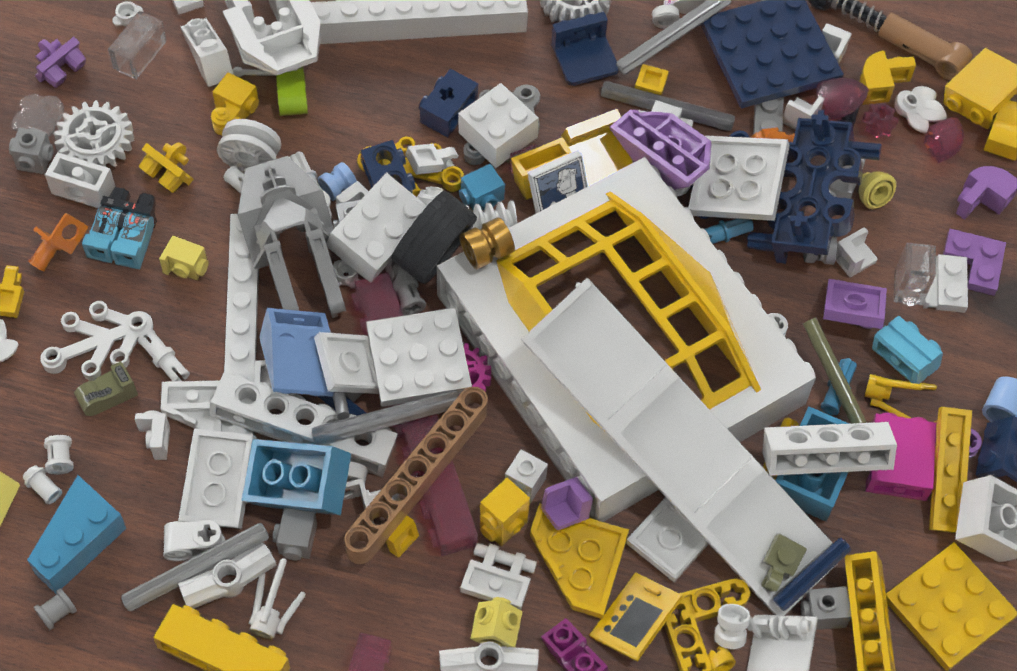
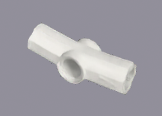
(245, 567)
(507, 658)

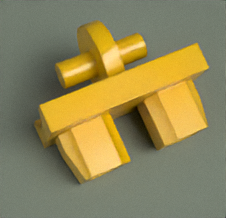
(155, 161)

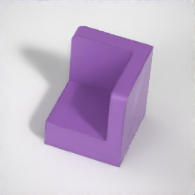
(566, 503)

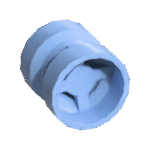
(337, 181)

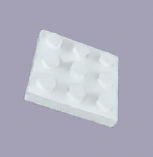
(741, 179)
(418, 356)

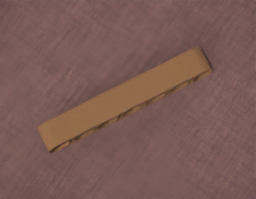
(415, 487)

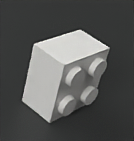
(498, 125)
(989, 518)

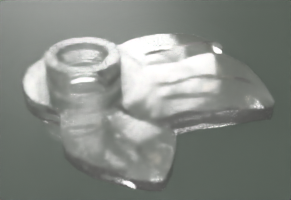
(36, 113)

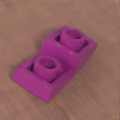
(571, 648)

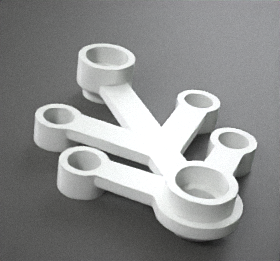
(100, 339)

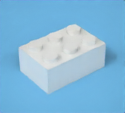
(375, 227)

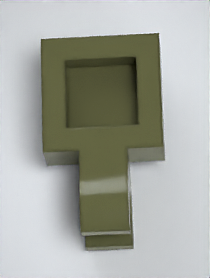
(783, 558)

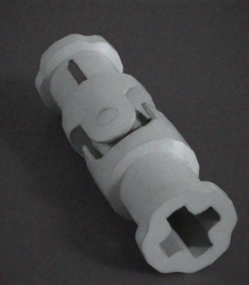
(406, 289)

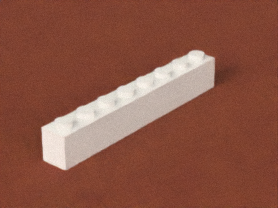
(414, 19)

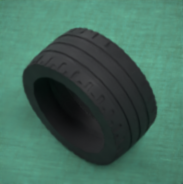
(433, 237)

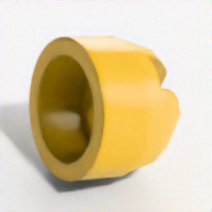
(721, 660)

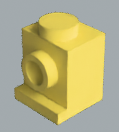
(184, 259)

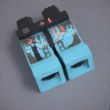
(121, 229)

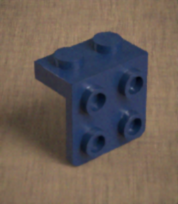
(583, 49)
(999, 449)

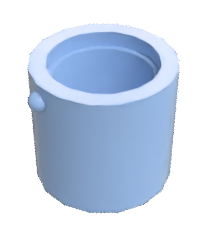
(1001, 400)

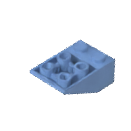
(292, 351)

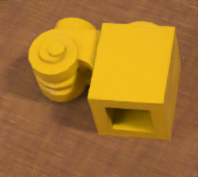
(233, 100)

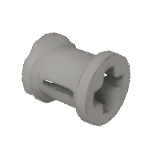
(55, 609)

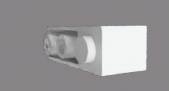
(207, 50)

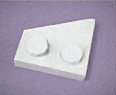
(190, 403)

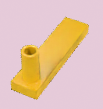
(950, 467)

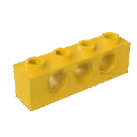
(869, 612)

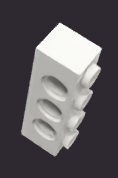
(829, 448)

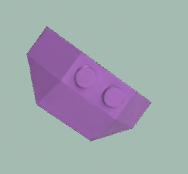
(666, 143)

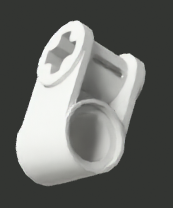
(190, 539)

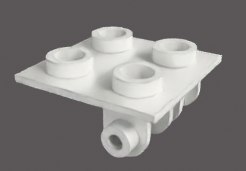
(781, 642)

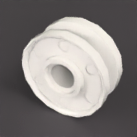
(247, 144)

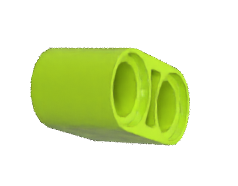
(292, 92)

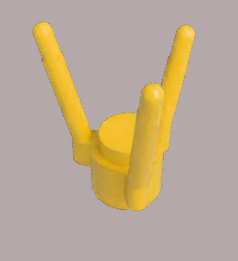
(880, 388)

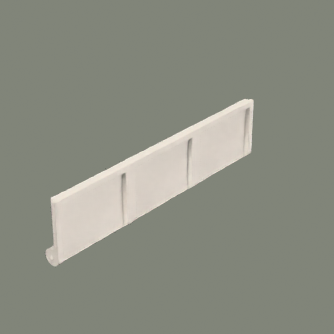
(672, 437)

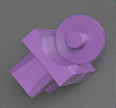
(54, 59)

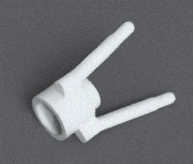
(266, 621)

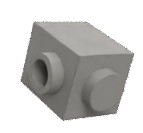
(295, 534)
(829, 606)

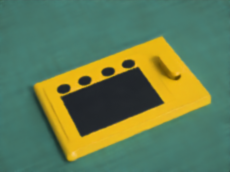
(636, 616)

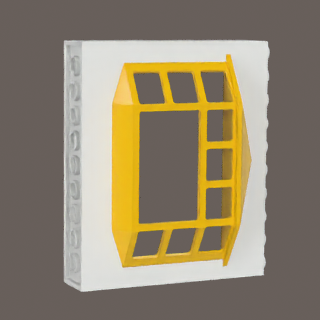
(503, 304)

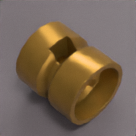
(489, 242)

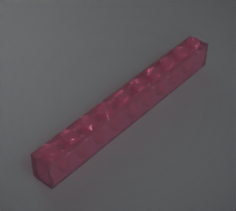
(444, 500)

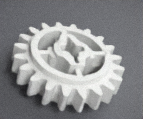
(95, 134)

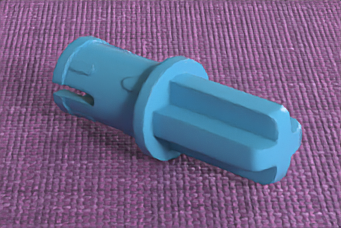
(729, 229)
(831, 402)

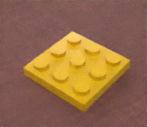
(950, 606)

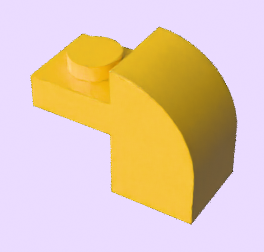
(881, 74)

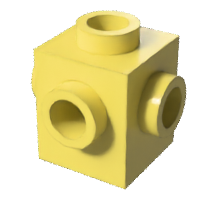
(496, 622)

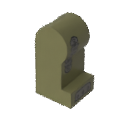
(106, 391)

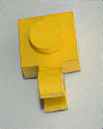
(11, 292)

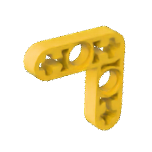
(692, 613)

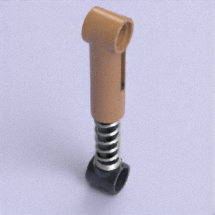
(944, 56)

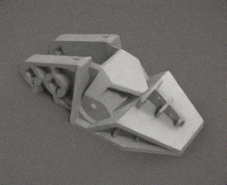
(278, 198)

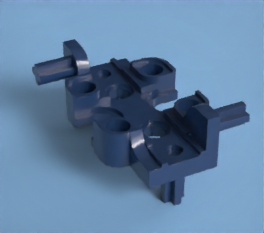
(814, 232)

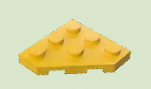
(581, 559)

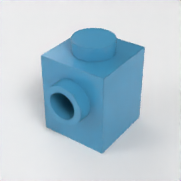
(482, 187)

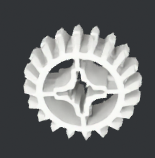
(572, 9)

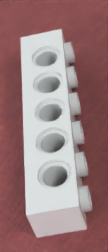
(285, 426)

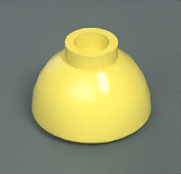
(876, 189)

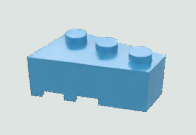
(75, 535)

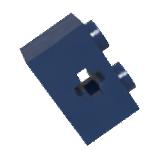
(447, 99)

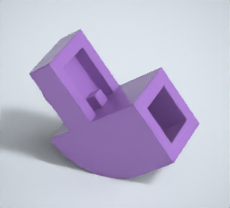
(989, 186)

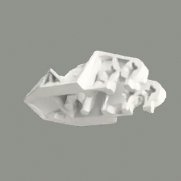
(281, 45)

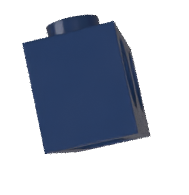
(375, 171)

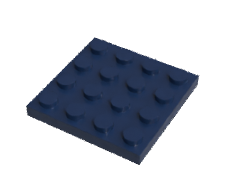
(770, 50)

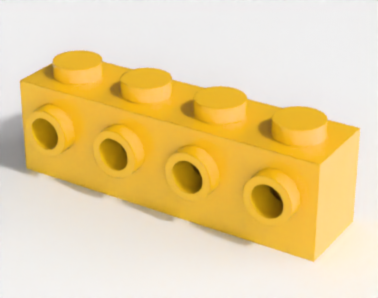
(213, 645)

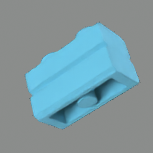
(907, 350)

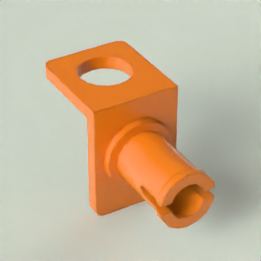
(55, 241)

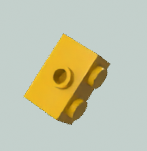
(535, 158)
(503, 512)

